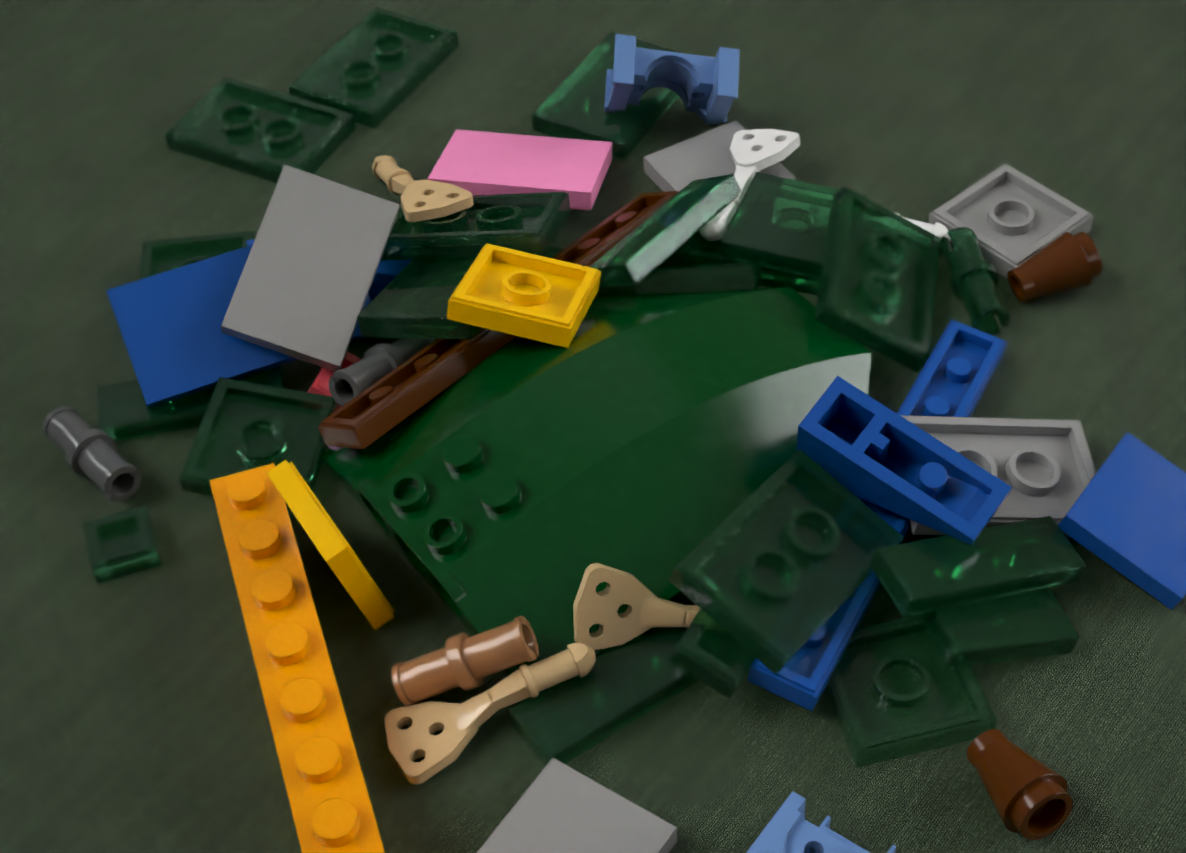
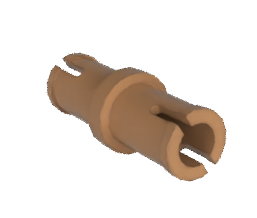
(465, 661)

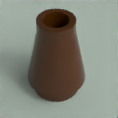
(1059, 267)
(1022, 788)

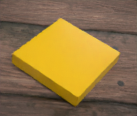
(524, 295)
(331, 544)

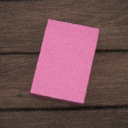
(525, 164)

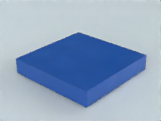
(1136, 519)

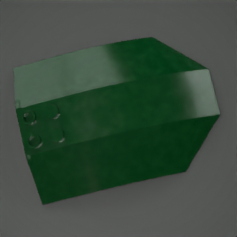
(597, 450)

